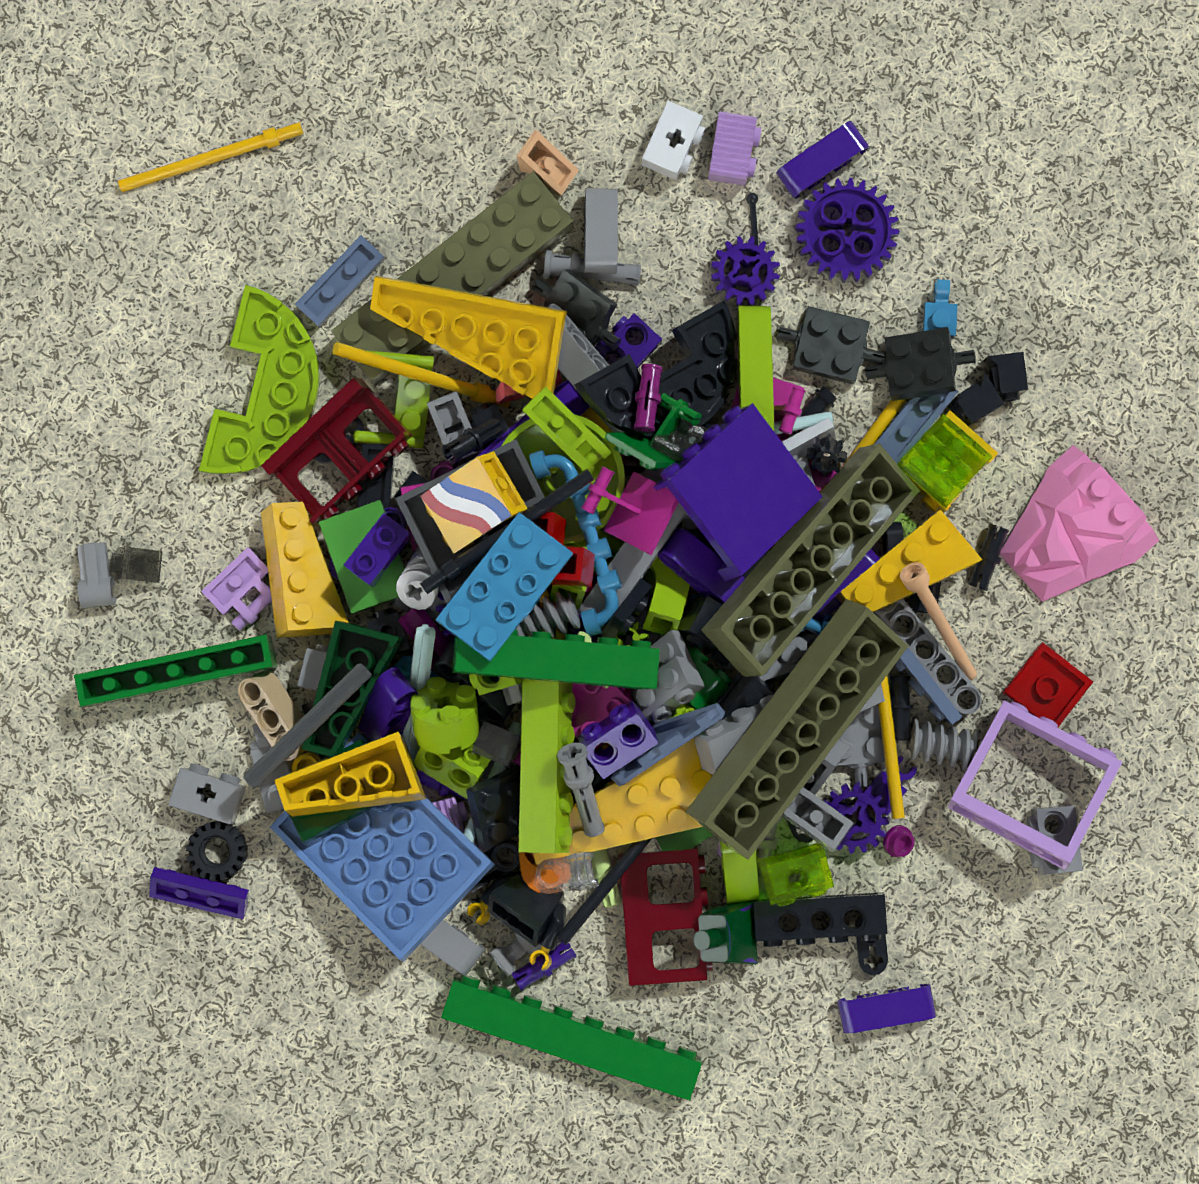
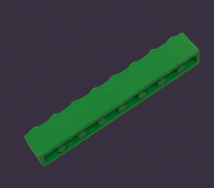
(572, 1038)

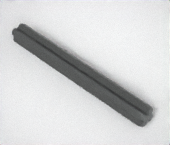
(307, 725)

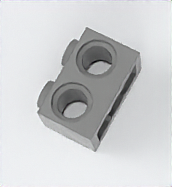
(450, 421)
(1067, 825)

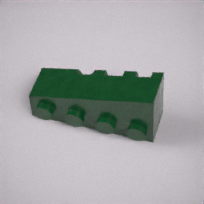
(347, 648)

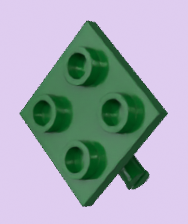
(641, 447)

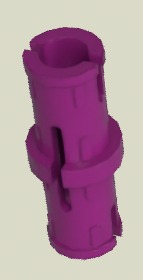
(649, 378)

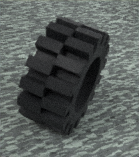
(202, 864)

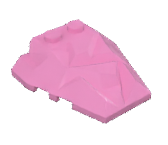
(1075, 528)

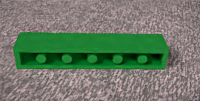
(565, 661)
(175, 671)

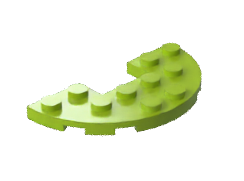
(282, 390)

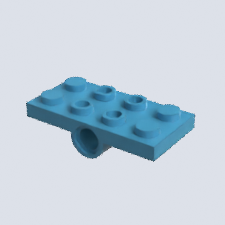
(504, 587)

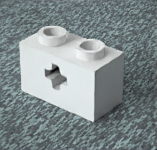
(673, 122)

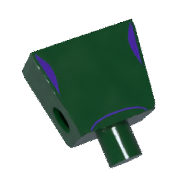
(728, 934)

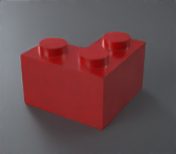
(580, 566)

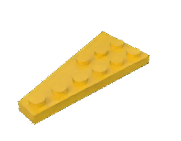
(491, 334)
(644, 806)

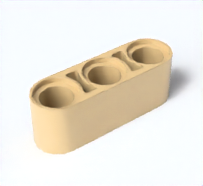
(265, 703)

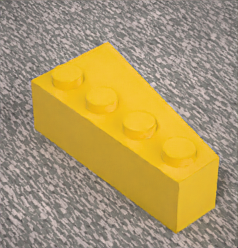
(933, 544)

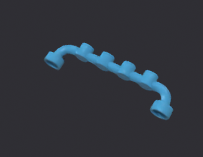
(608, 580)

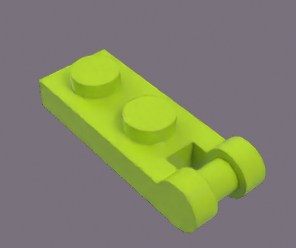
(565, 429)

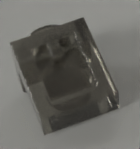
(678, 441)
(136, 564)

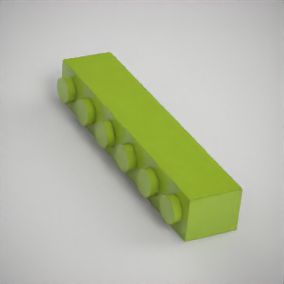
(543, 791)

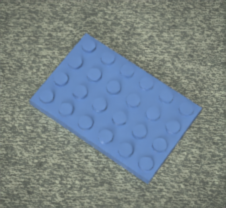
(394, 867)

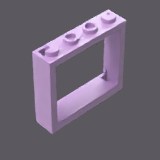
(1009, 827)

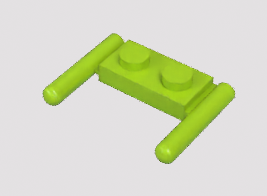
(409, 405)

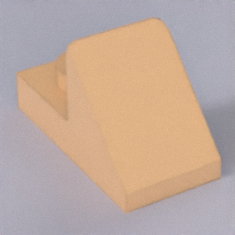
(547, 163)

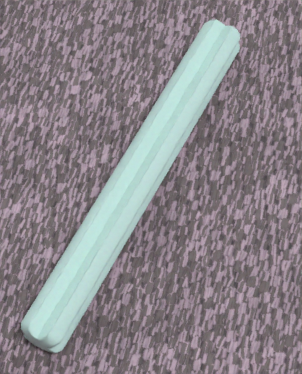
(419, 675)

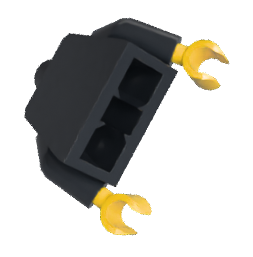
(526, 912)

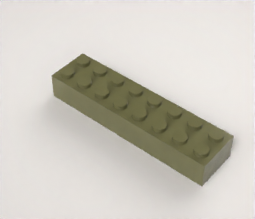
(470, 261)
(810, 561)
(797, 728)

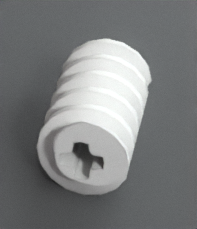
(409, 582)

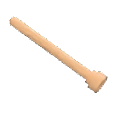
(917, 580)

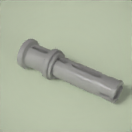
(556, 263)
(579, 779)

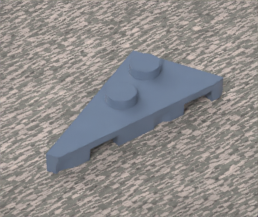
(670, 735)

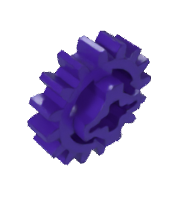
(753, 283)
(868, 823)

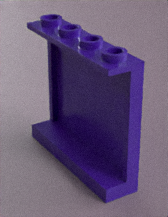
(740, 488)

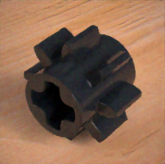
(826, 463)

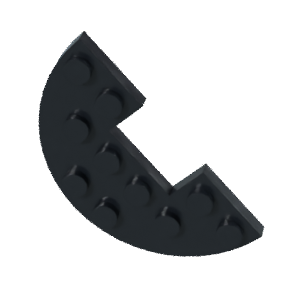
(698, 379)

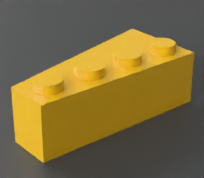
(298, 574)
(355, 779)

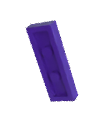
(198, 893)

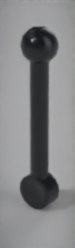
(752, 199)

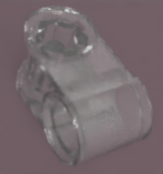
(568, 873)

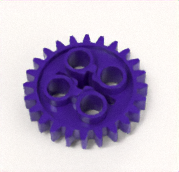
(847, 201)

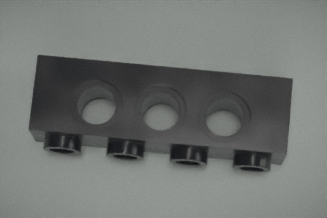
(869, 904)

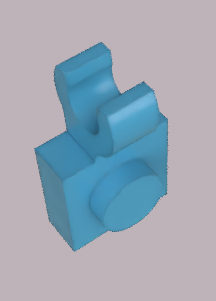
(940, 313)

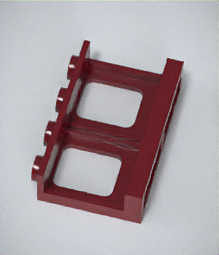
(326, 435)
(645, 918)

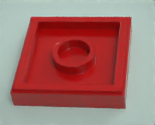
(1048, 685)

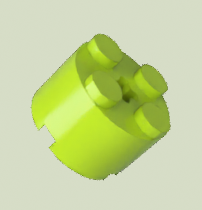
(444, 716)

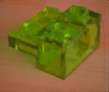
(944, 460)
(808, 861)

